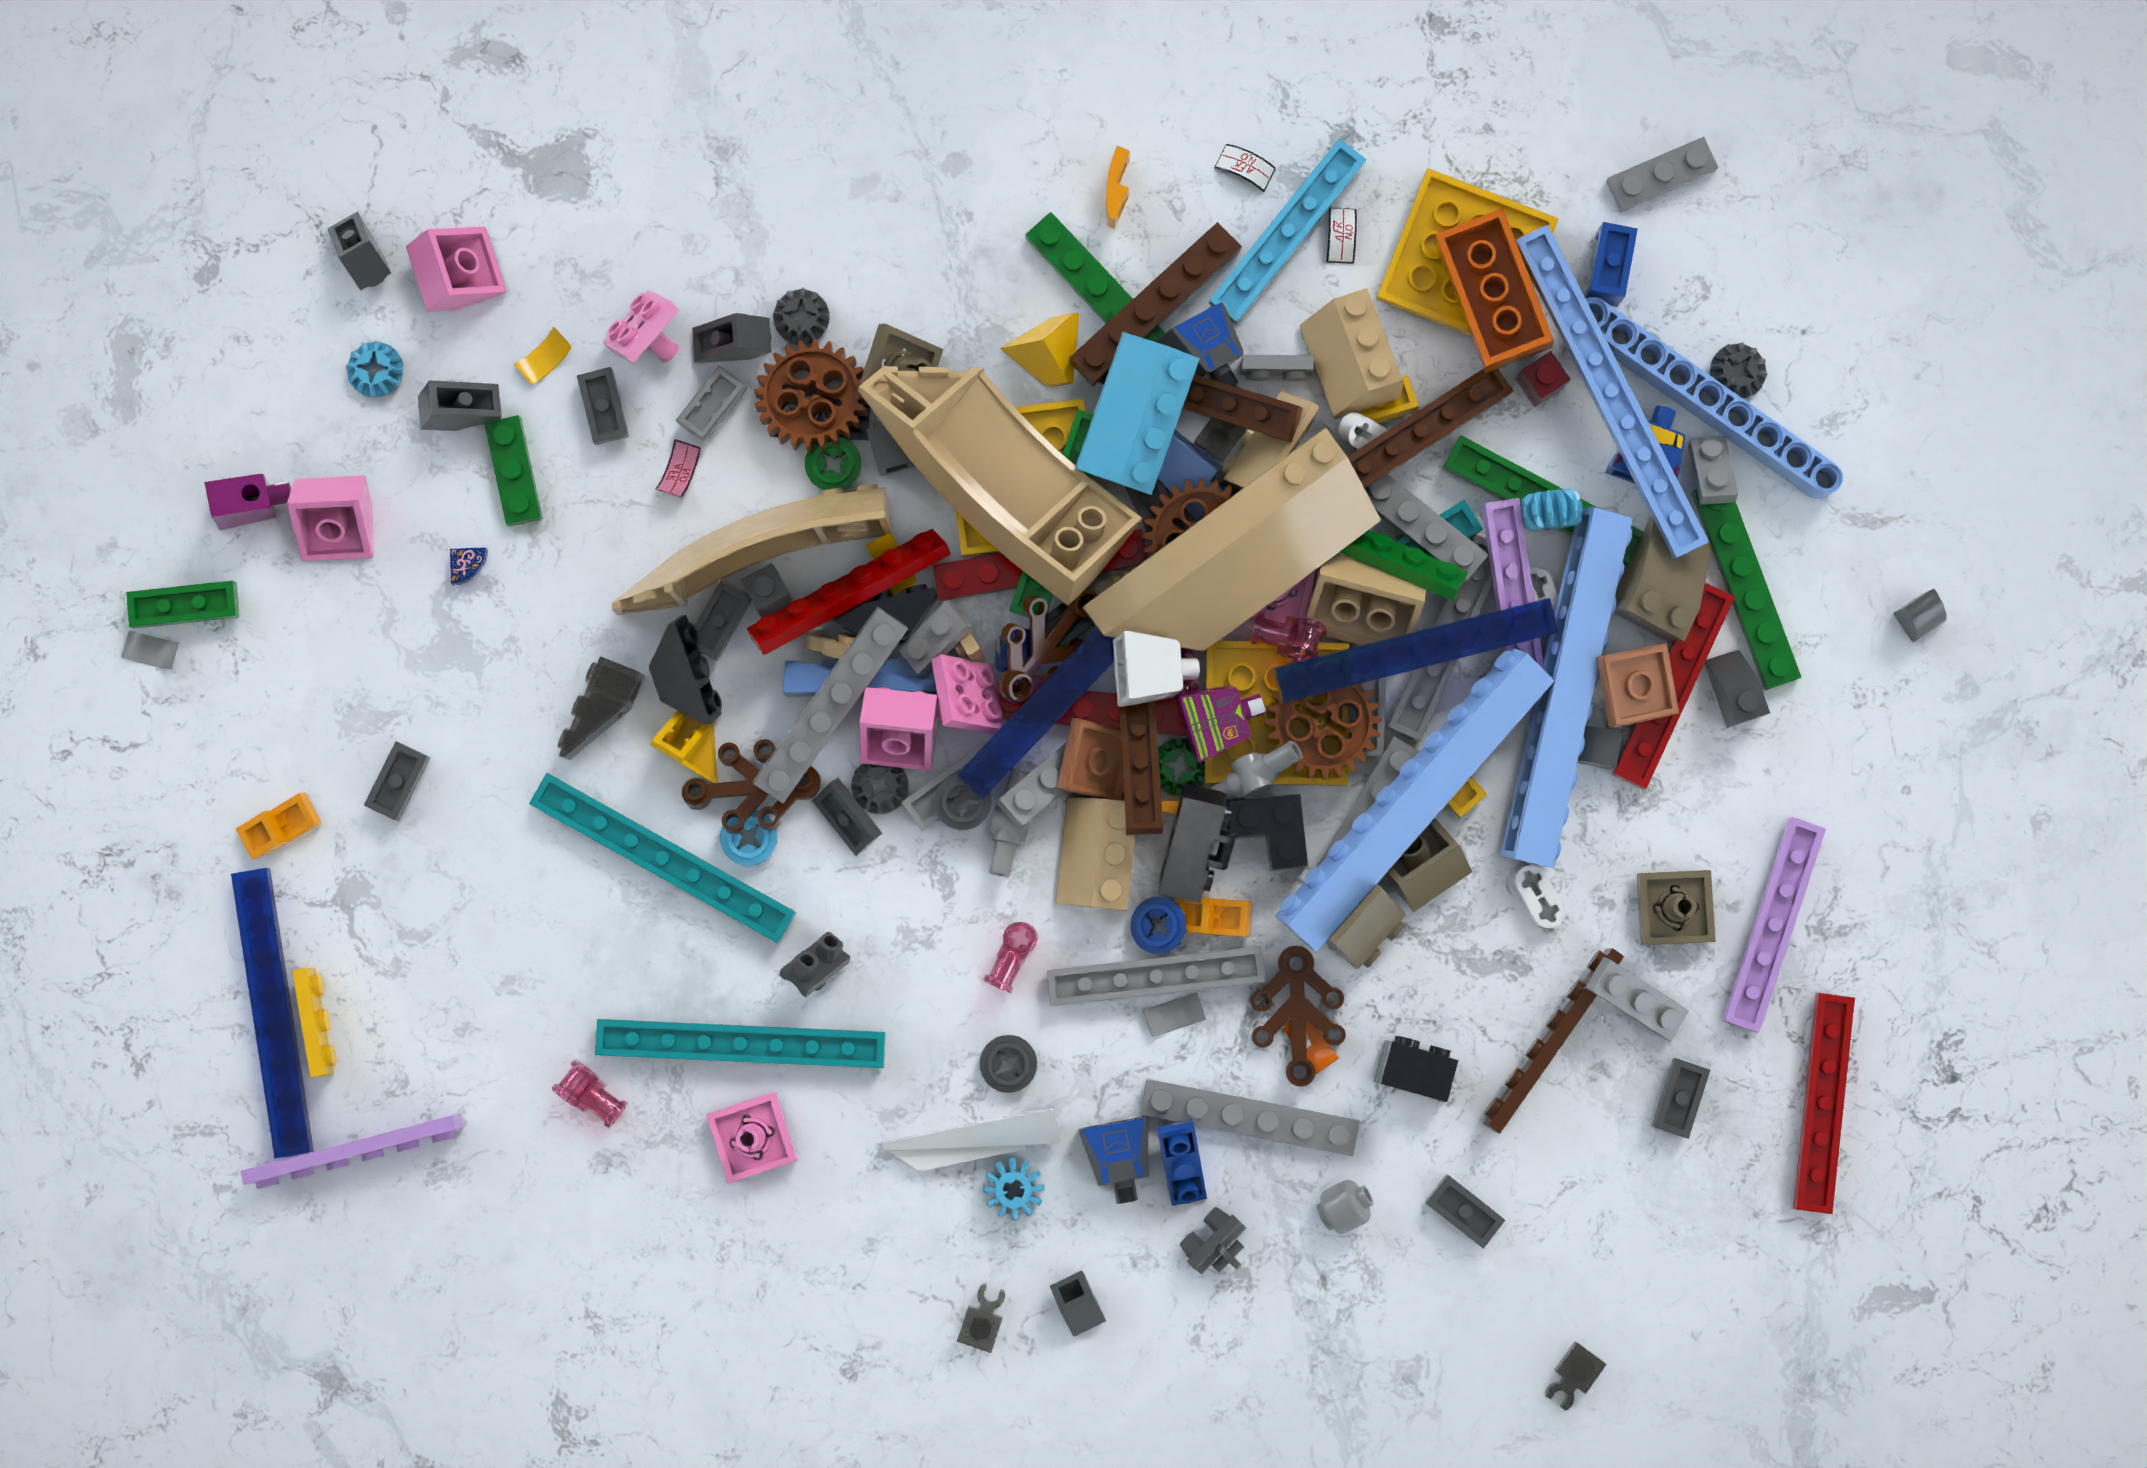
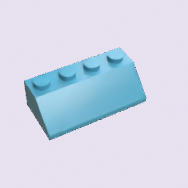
(1137, 413)

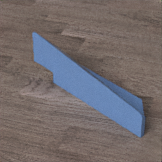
(1188, 462)
(895, 674)

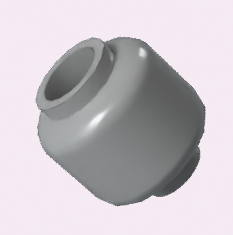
(1345, 1206)

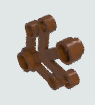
(1042, 646)
(746, 787)
(1297, 1008)

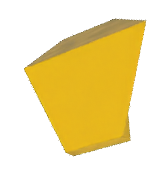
(1047, 350)
(689, 744)

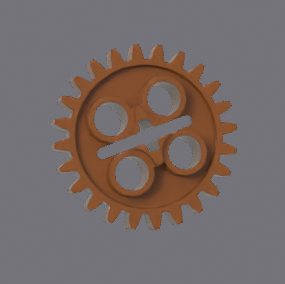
(800, 423)
(1174, 507)
(1310, 745)

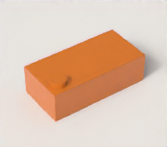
(1494, 290)

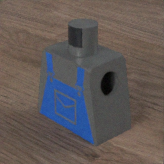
(1211, 339)
(1118, 1154)

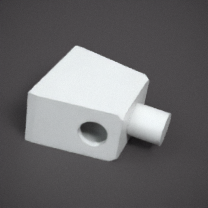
(1149, 668)

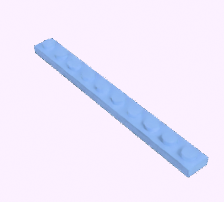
(1611, 392)

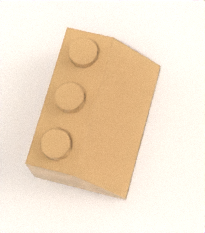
(1352, 354)
(1265, 451)
(1363, 601)
(1095, 855)

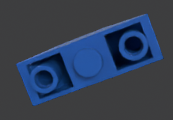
(1181, 1162)

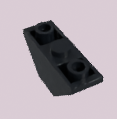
(907, 608)
(683, 674)

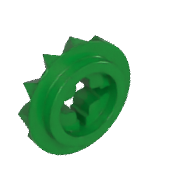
(850, 465)
(1171, 751)

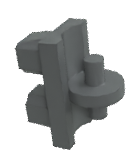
(816, 964)
(1203, 1254)

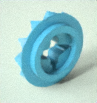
(385, 380)
(749, 854)

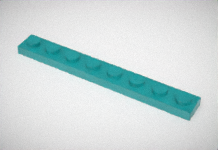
(662, 858)
(740, 1043)

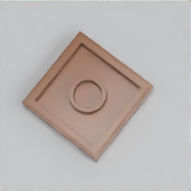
(1637, 685)
(1092, 761)

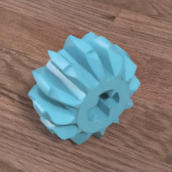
(1551, 509)
(1009, 1177)

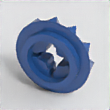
(1142, 925)

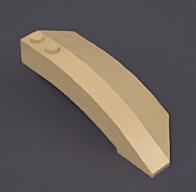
(1002, 474)
(759, 538)
(1243, 551)

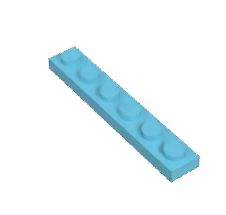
(1288, 230)

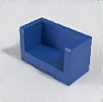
(1612, 263)

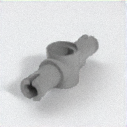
(1254, 772)
(1006, 833)

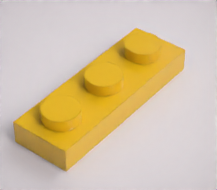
(314, 1022)

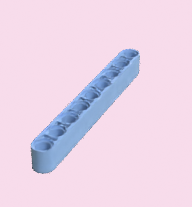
(1724, 402)

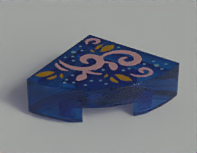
(466, 563)

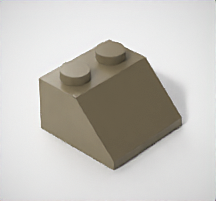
(1428, 867)
(1367, 928)

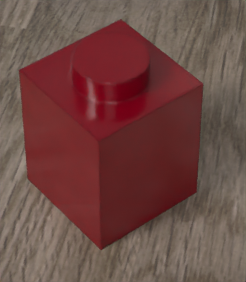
(1542, 379)

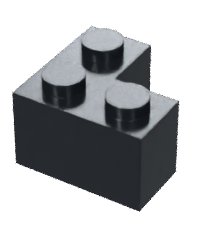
(1277, 819)
(1416, 1070)

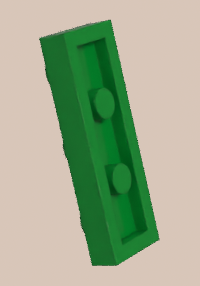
(513, 471)
(182, 604)

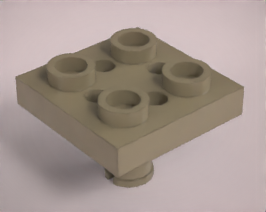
(889, 345)
(1693, 893)

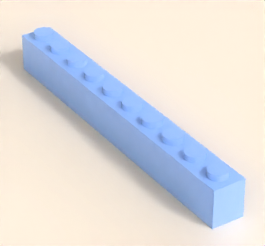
(1562, 711)
(1414, 798)

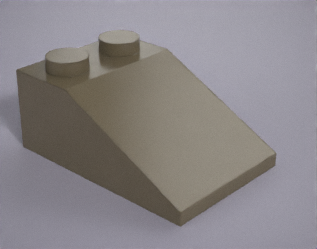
(1661, 590)

